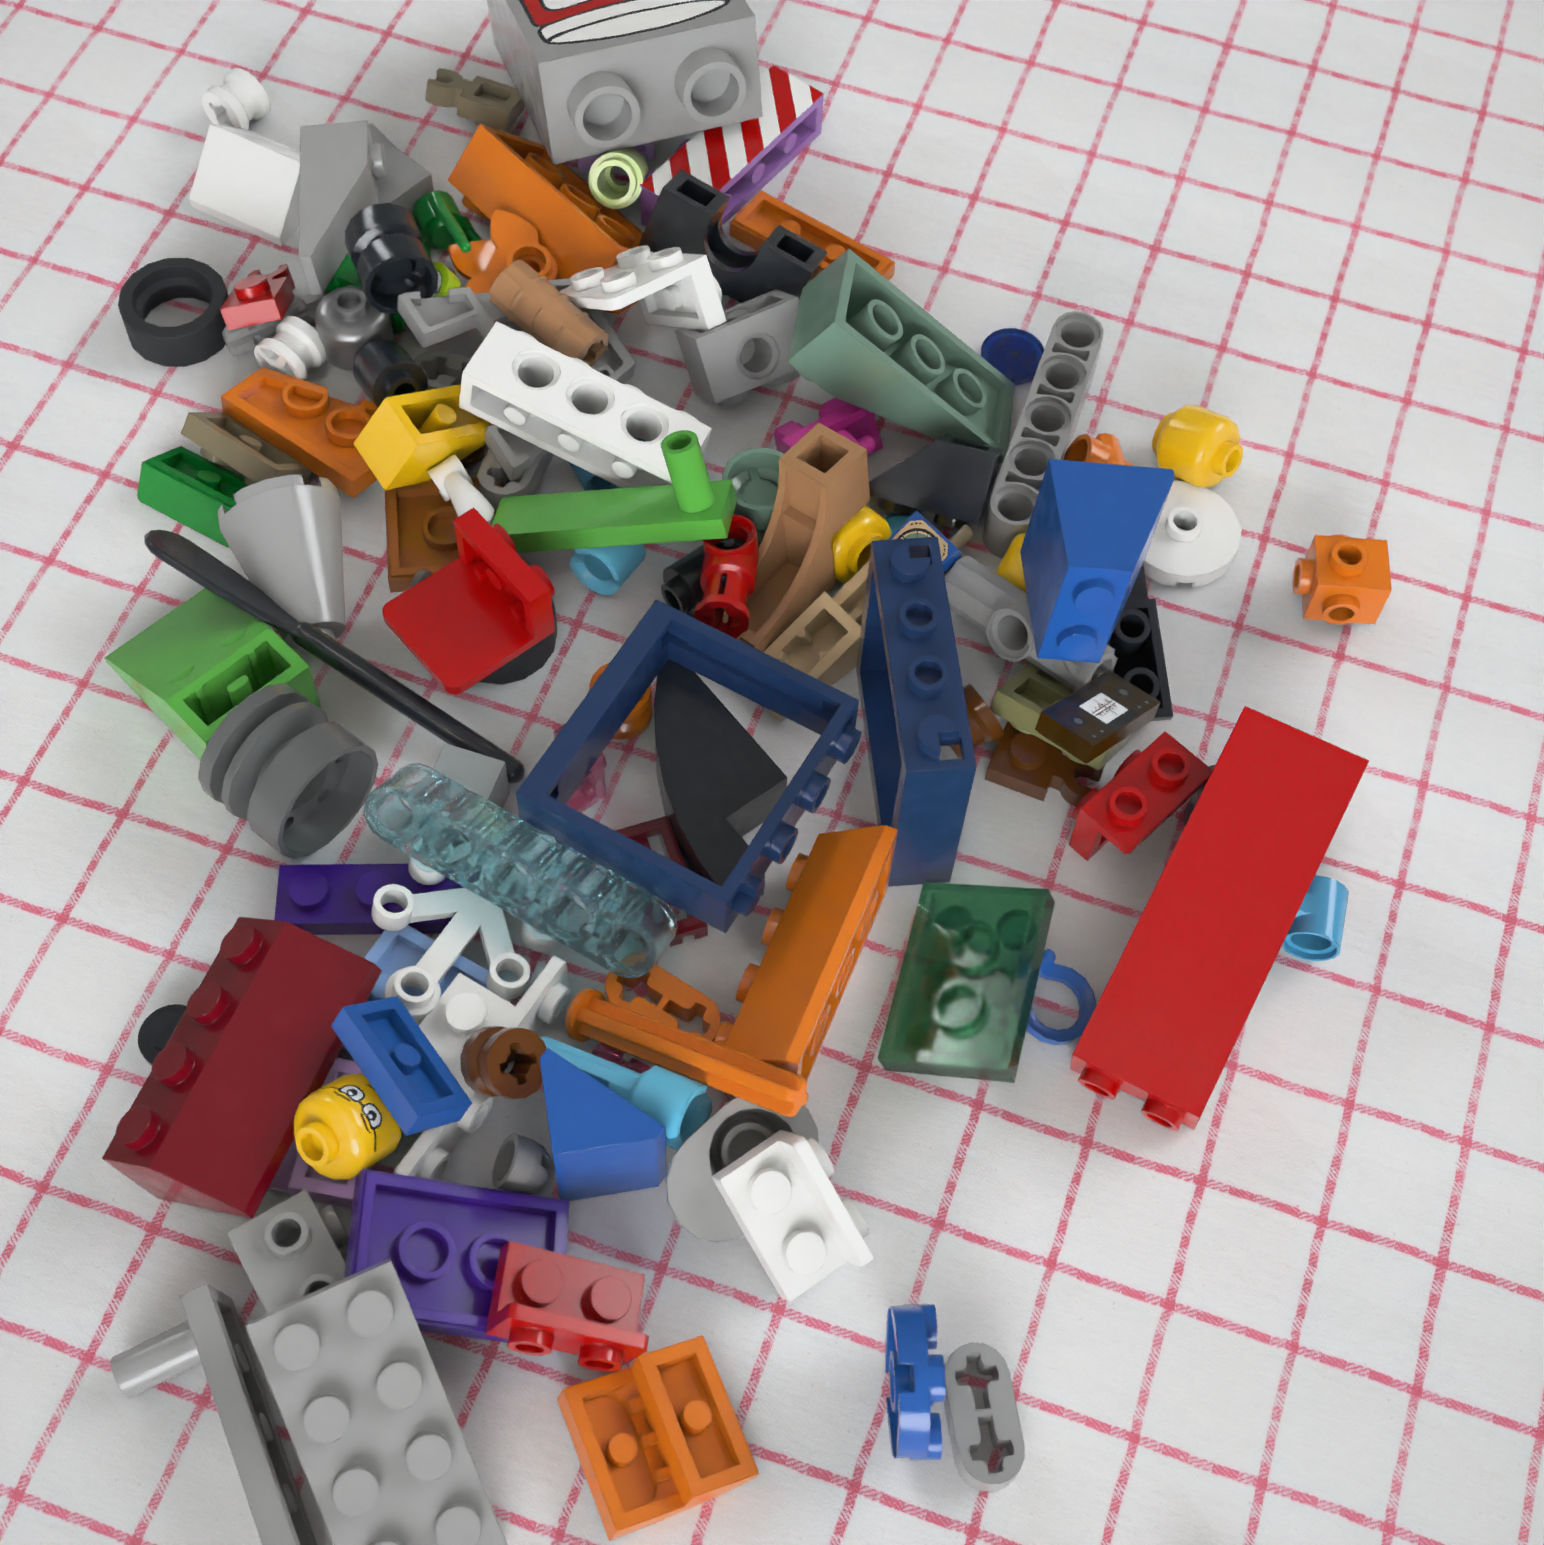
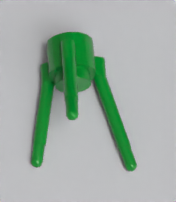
(442, 222)

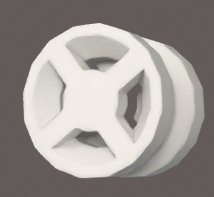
(236, 100)
(292, 348)

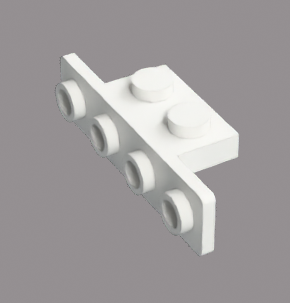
(458, 1014)

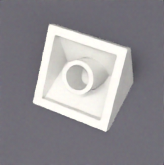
(249, 182)

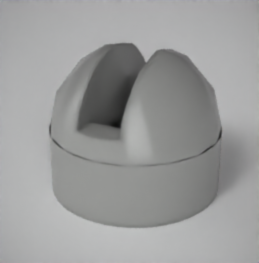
(521, 1165)

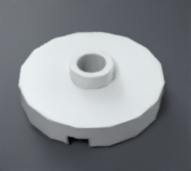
(1201, 551)

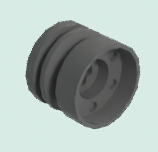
(287, 770)

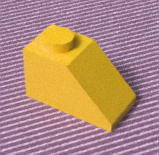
(418, 433)

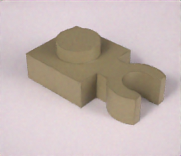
(477, 100)

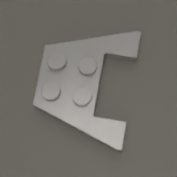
(461, 311)

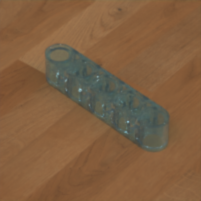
(489, 869)

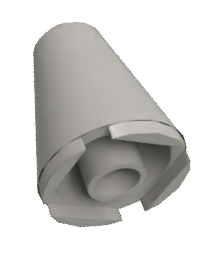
(291, 548)

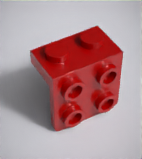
(475, 608)

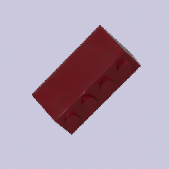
(238, 1066)

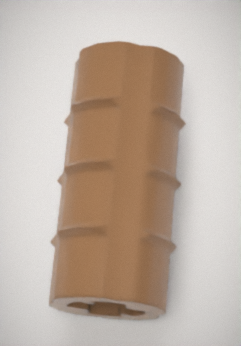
(547, 313)

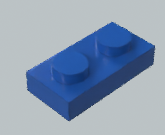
(401, 1064)

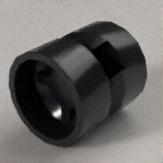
(389, 255)

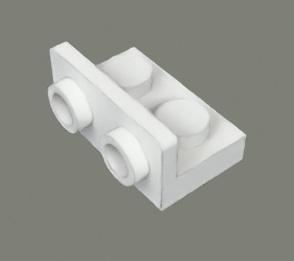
(793, 1212)

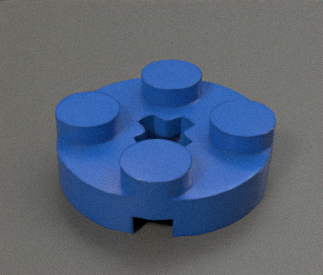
(914, 1382)

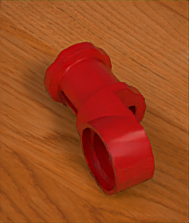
(740, 569)

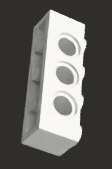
(551, 416)

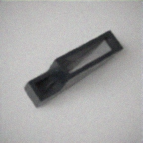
(709, 774)

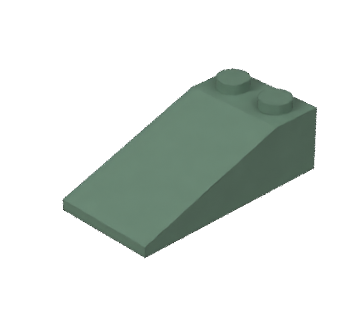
(895, 359)

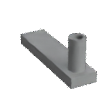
(218, 1342)

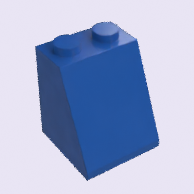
(1087, 551)

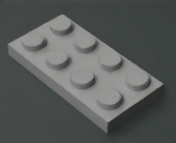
(372, 1417)

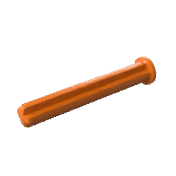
(685, 1053)

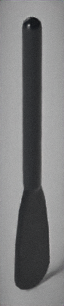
(237, 590)

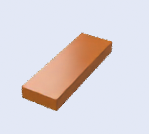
(766, 212)

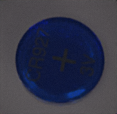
(1013, 354)

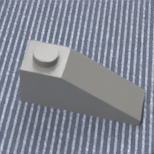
(336, 182)

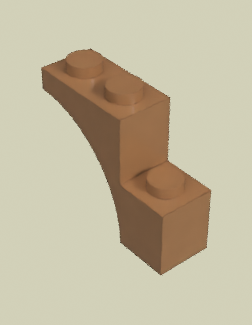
(817, 493)

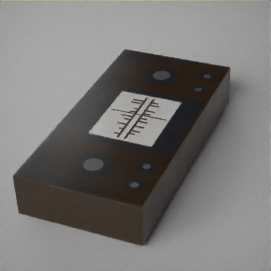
(1097, 716)

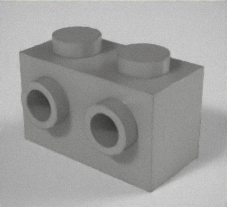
(291, 1250)

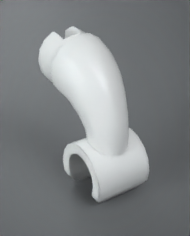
(458, 486)

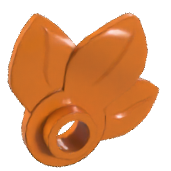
(509, 241)

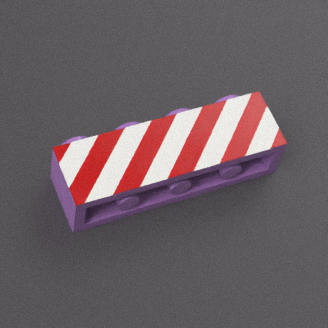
(747, 153)

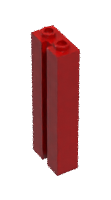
(1217, 919)

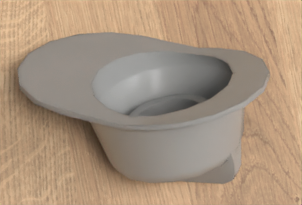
(710, 1148)

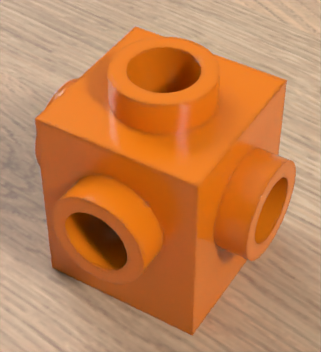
(1343, 579)

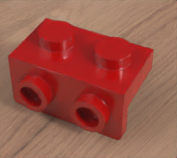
(1138, 798)

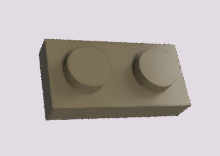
(236, 446)

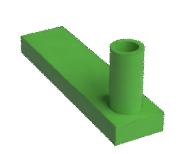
(674, 512)

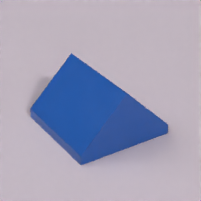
(597, 1136)

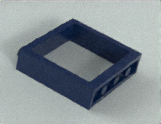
(765, 680)
(912, 707)

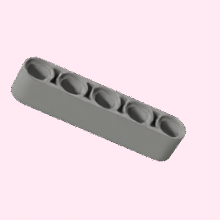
(1043, 425)

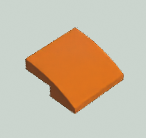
(656, 1437)

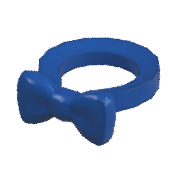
(1081, 989)

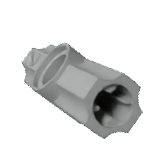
(1005, 617)

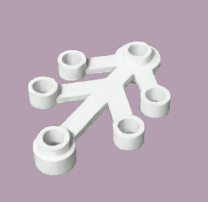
(469, 916)

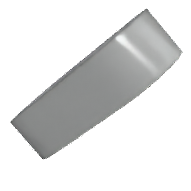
(999, 1414)

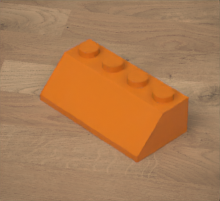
(521, 179)
(811, 948)

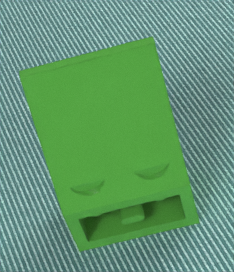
(204, 664)

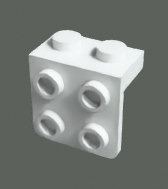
(669, 285)

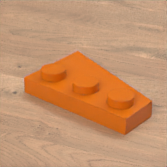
(305, 425)

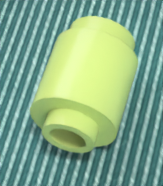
(605, 186)

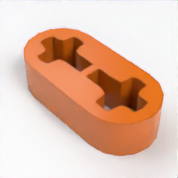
(670, 996)

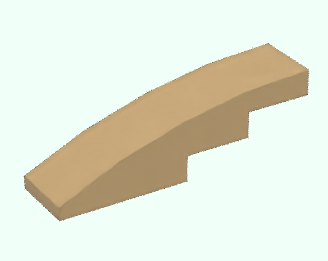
(826, 634)

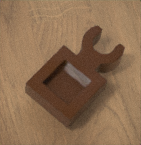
(1033, 766)

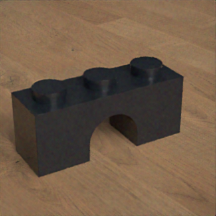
(691, 218)

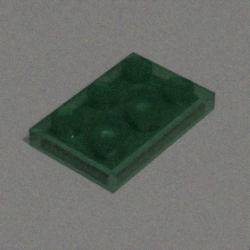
(967, 981)

